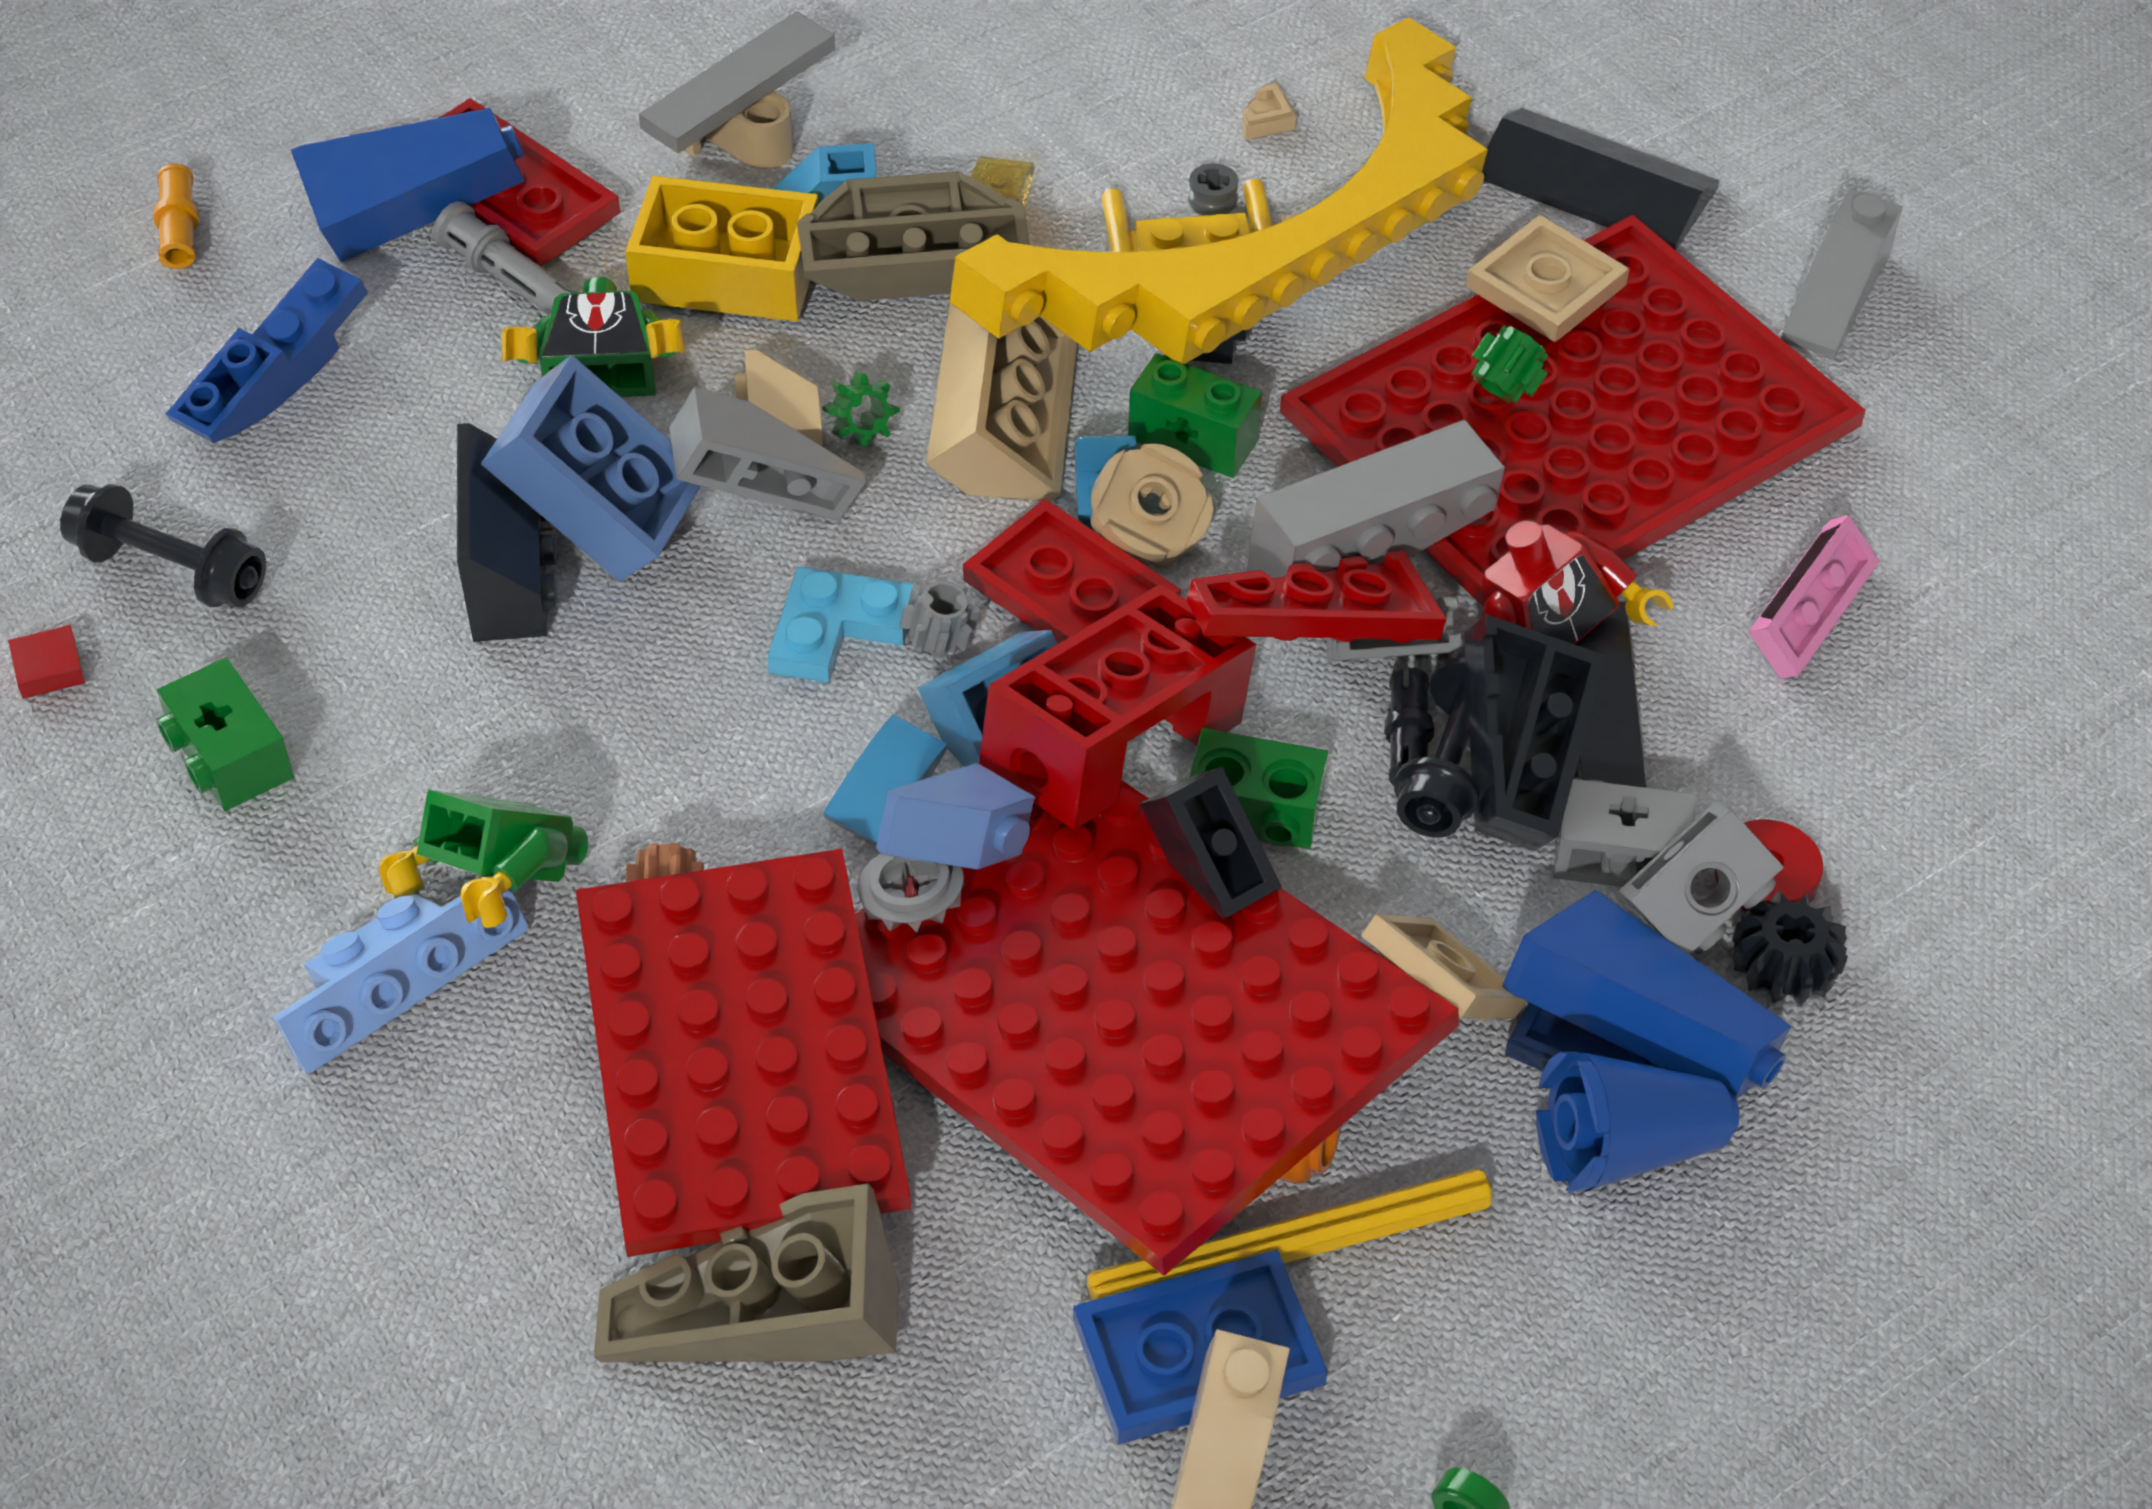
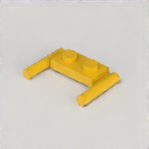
(1183, 231)

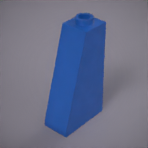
(404, 176)
(1646, 996)

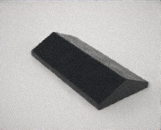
(1594, 176)

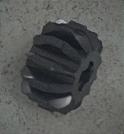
(1790, 948)

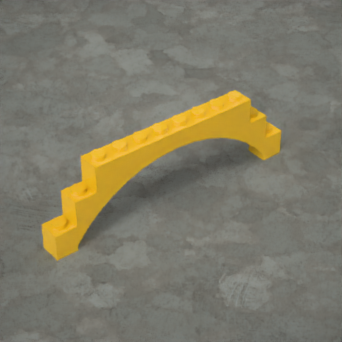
(1209, 292)

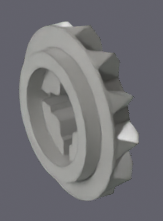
(883, 890)

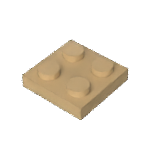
(1547, 278)
(1443, 965)

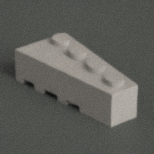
(1378, 503)

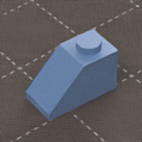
(956, 819)

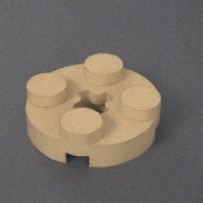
(1144, 536)

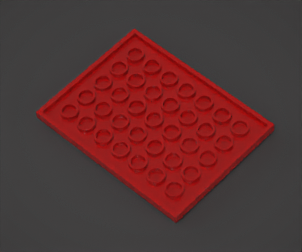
(1634, 432)
(1135, 1034)

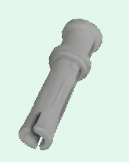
(489, 251)

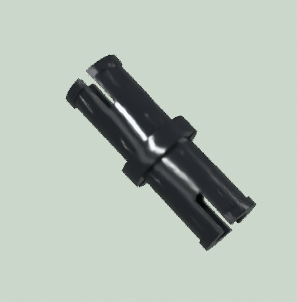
(1409, 723)

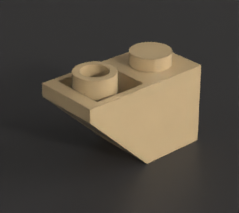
(781, 394)

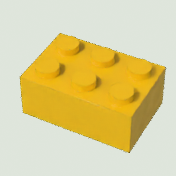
(719, 248)

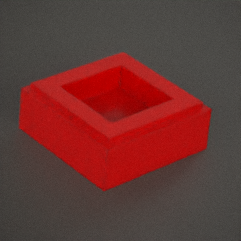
(46, 661)

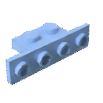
(385, 970)

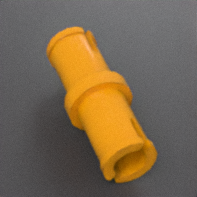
(176, 216)

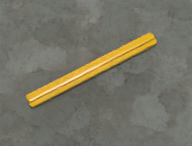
(1316, 1231)

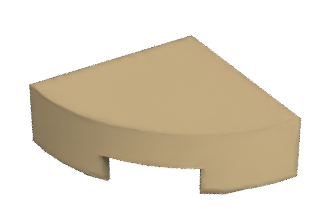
(1268, 113)

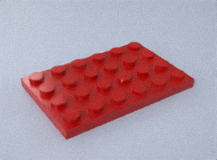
(736, 1047)

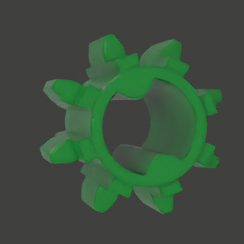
(1509, 364)
(870, 421)

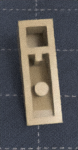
(1230, 1423)

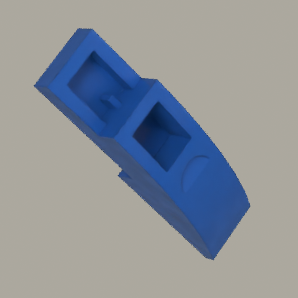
(266, 368)

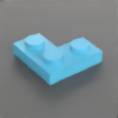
(824, 610)

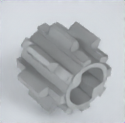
(940, 617)

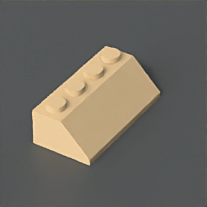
(1002, 409)

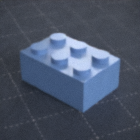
(592, 469)

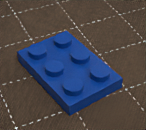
(1153, 1339)

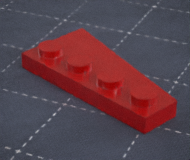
(1336, 604)

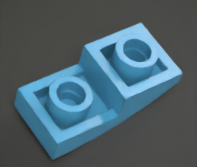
(892, 759)

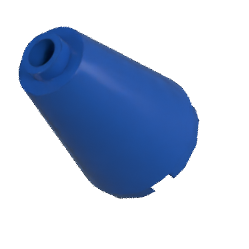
(1626, 1119)

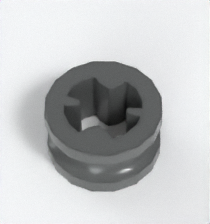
(1209, 178)

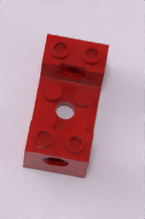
(1069, 712)

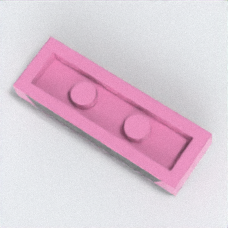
(1814, 597)

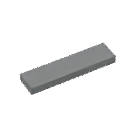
(736, 82)

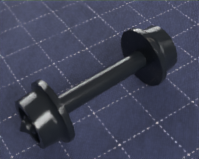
(101, 521)
(1436, 791)

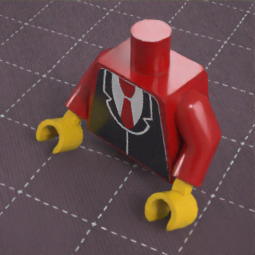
(1562, 583)

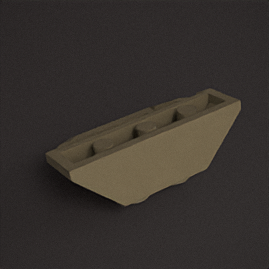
(902, 233)

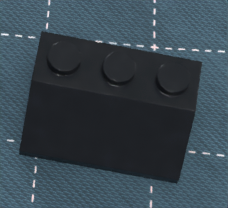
(500, 549)

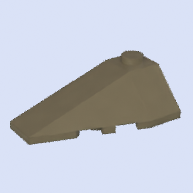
(776, 1293)

